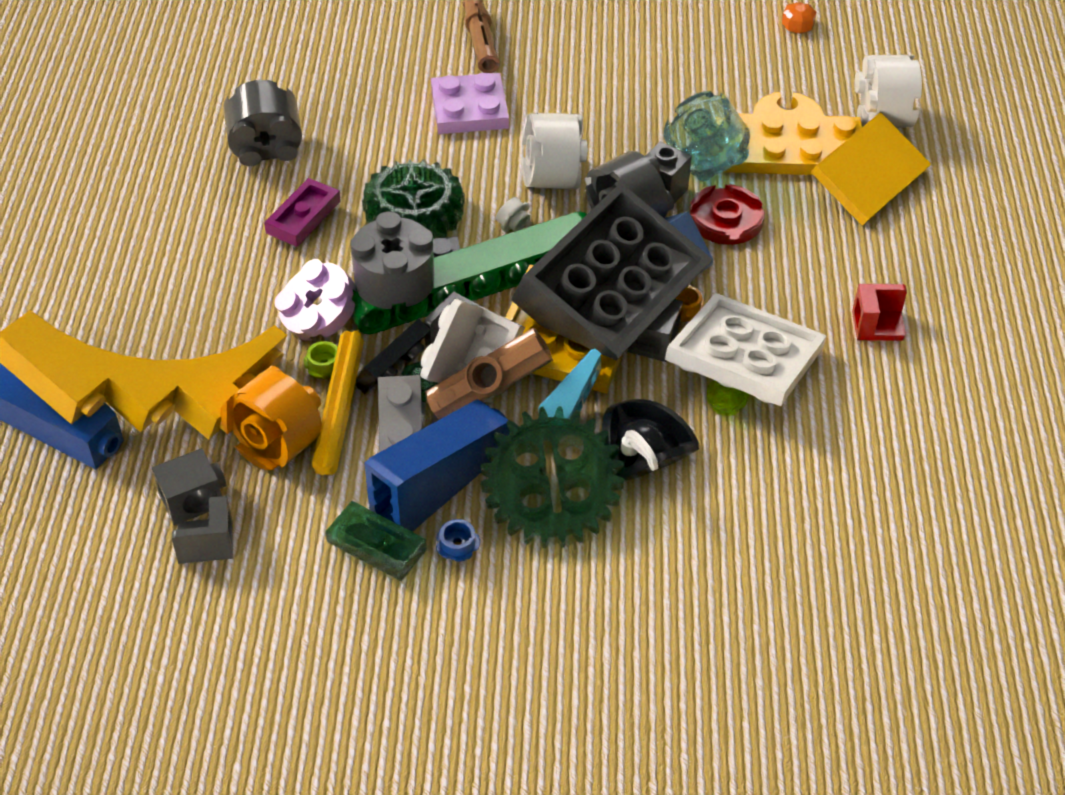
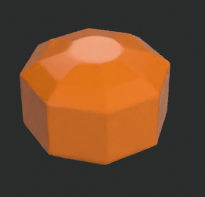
(799, 17)

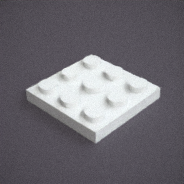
(746, 349)

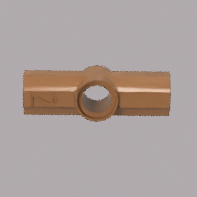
(512, 363)

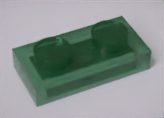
(376, 540)

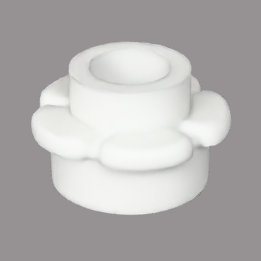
(513, 215)

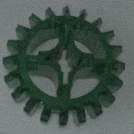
(418, 194)

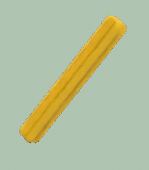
(338, 403)

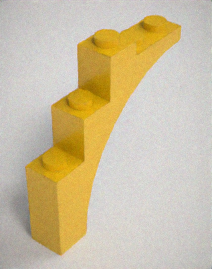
(82, 377)

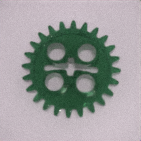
(513, 482)

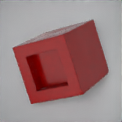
(879, 312)

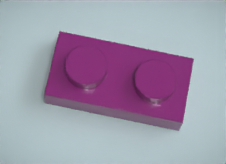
(302, 212)

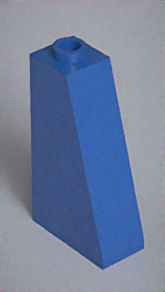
(86, 440)
(432, 465)

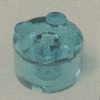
(710, 133)

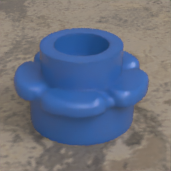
(457, 531)

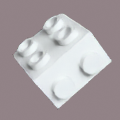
(463, 335)

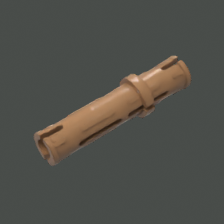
(478, 24)

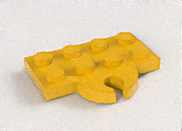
(792, 139)

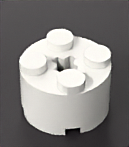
(890, 87)
(553, 150)

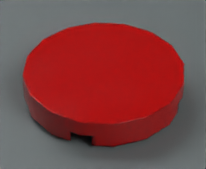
(727, 214)

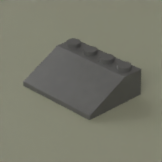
(610, 275)

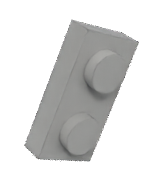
(398, 408)

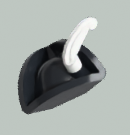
(647, 436)

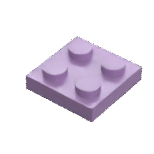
(469, 103)

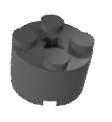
(262, 122)
(638, 174)
(393, 261)

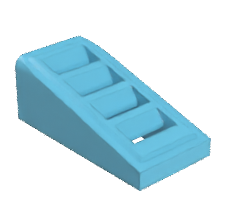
(575, 387)

